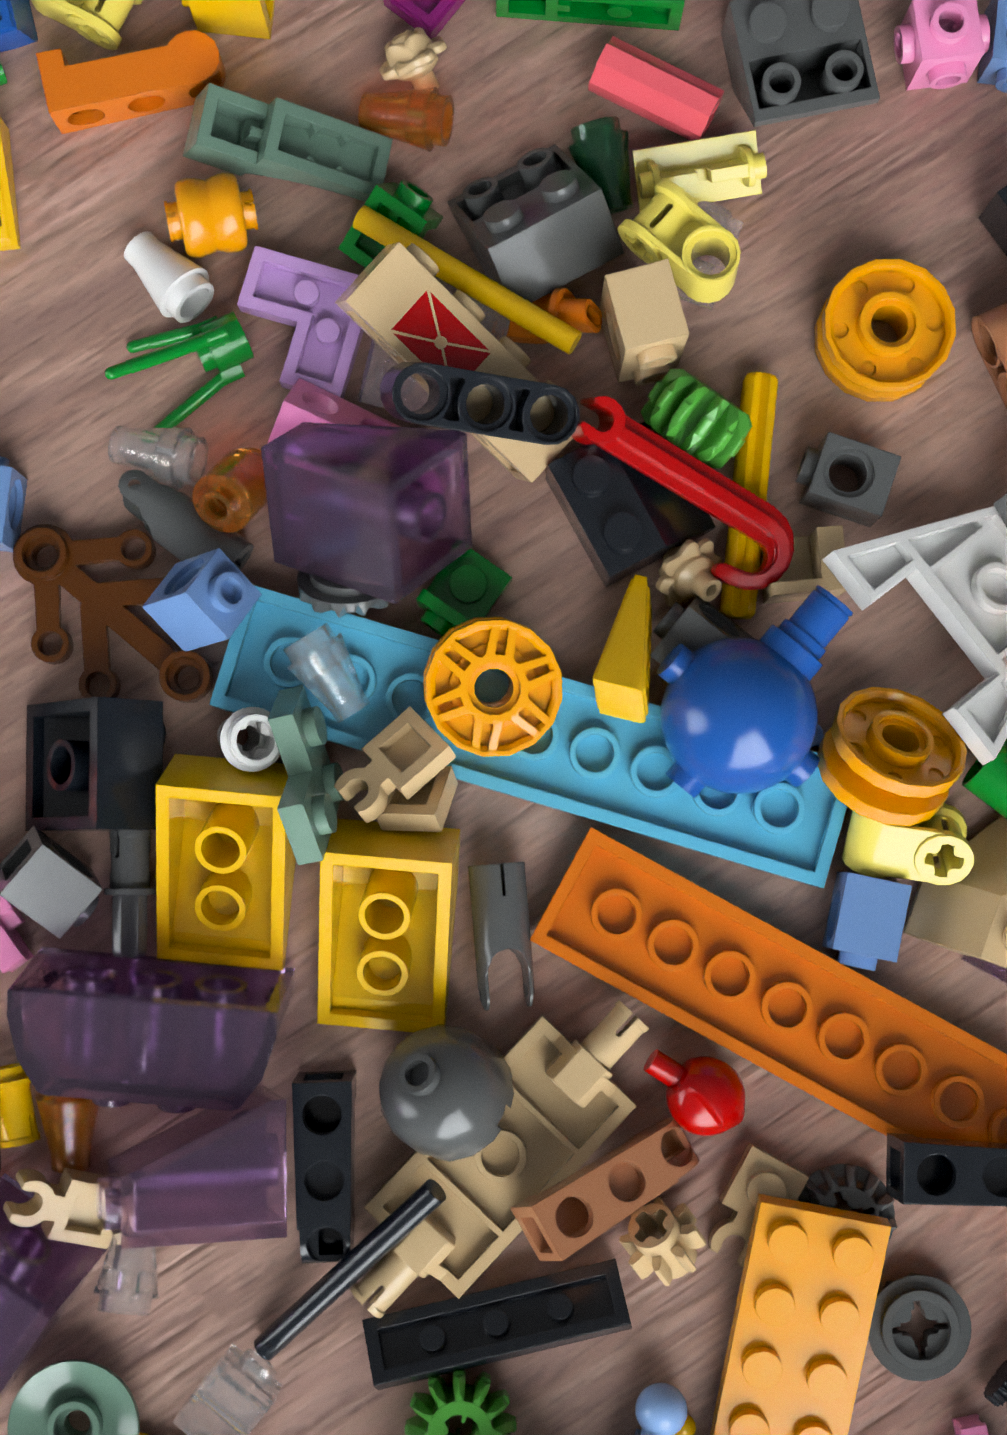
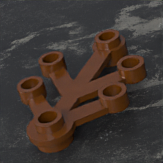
(100, 607)

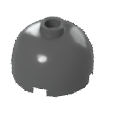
(445, 1092)

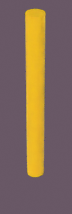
(473, 282)

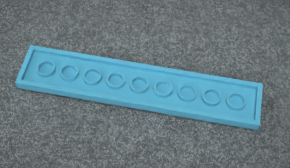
(580, 766)

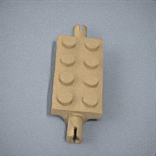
(555, 1123)

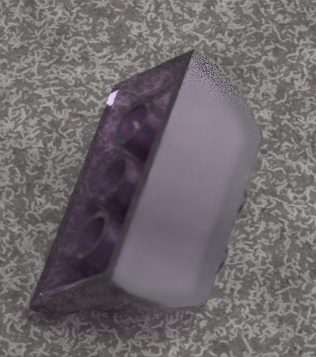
(145, 1028)

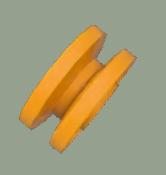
(908, 301)
(524, 710)
(891, 756)

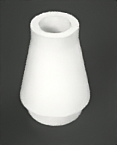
(173, 281)
(260, 748)

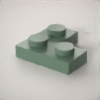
(309, 797)

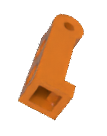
(129, 83)

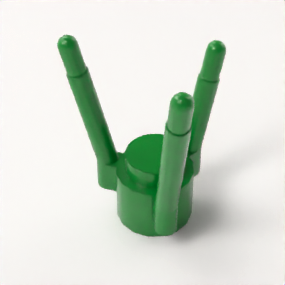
(218, 345)

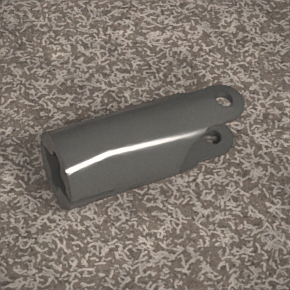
(175, 522)
(500, 922)

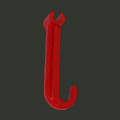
(698, 485)

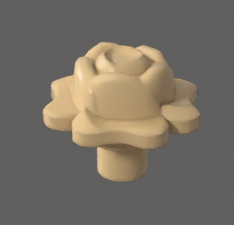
(412, 58)
(688, 573)

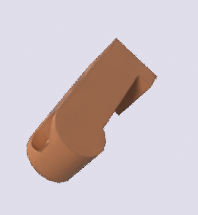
(605, 1191)

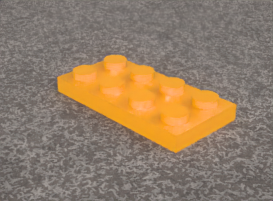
(800, 1320)

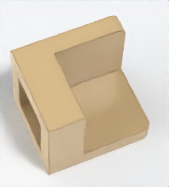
(807, 567)

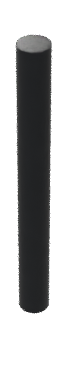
(350, 1269)

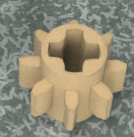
(662, 1241)

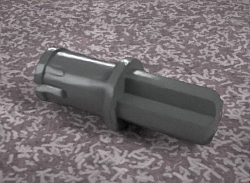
(129, 891)

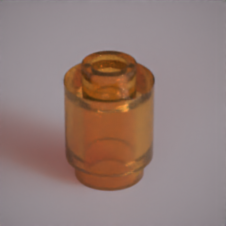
(231, 490)

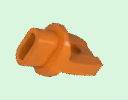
(576, 312)

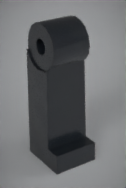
(324, 1163)
(946, 1171)

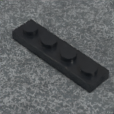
(496, 1324)

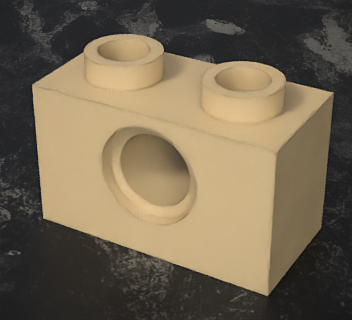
(643, 322)

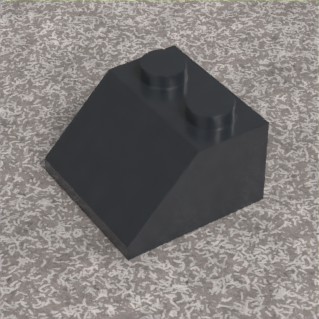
(621, 512)
(93, 764)

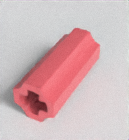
(655, 89)

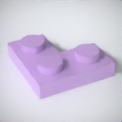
(305, 298)

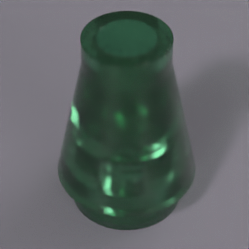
(603, 155)

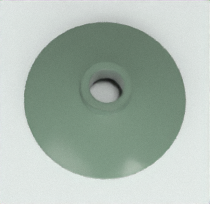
(72, 1385)

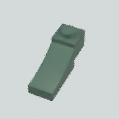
(285, 143)

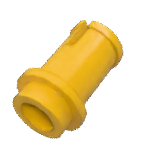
(17, 1110)

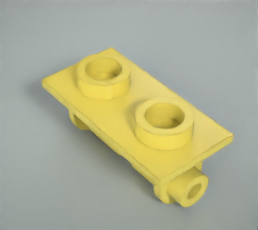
(704, 167)

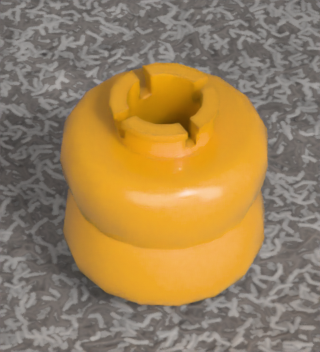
(211, 215)

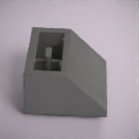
(797, 58)
(537, 223)

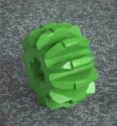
(696, 418)
(460, 1399)

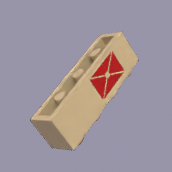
(423, 322)

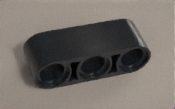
(510, 403)

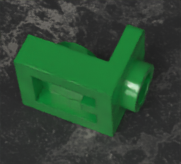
(402, 204)
(461, 592)

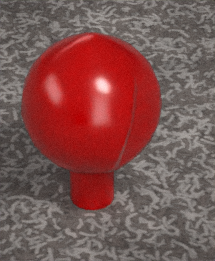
(701, 1093)

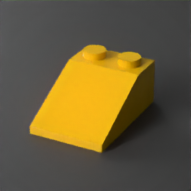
(222, 864)
(386, 926)

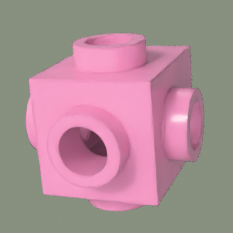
(940, 42)

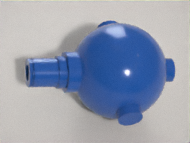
(745, 707)

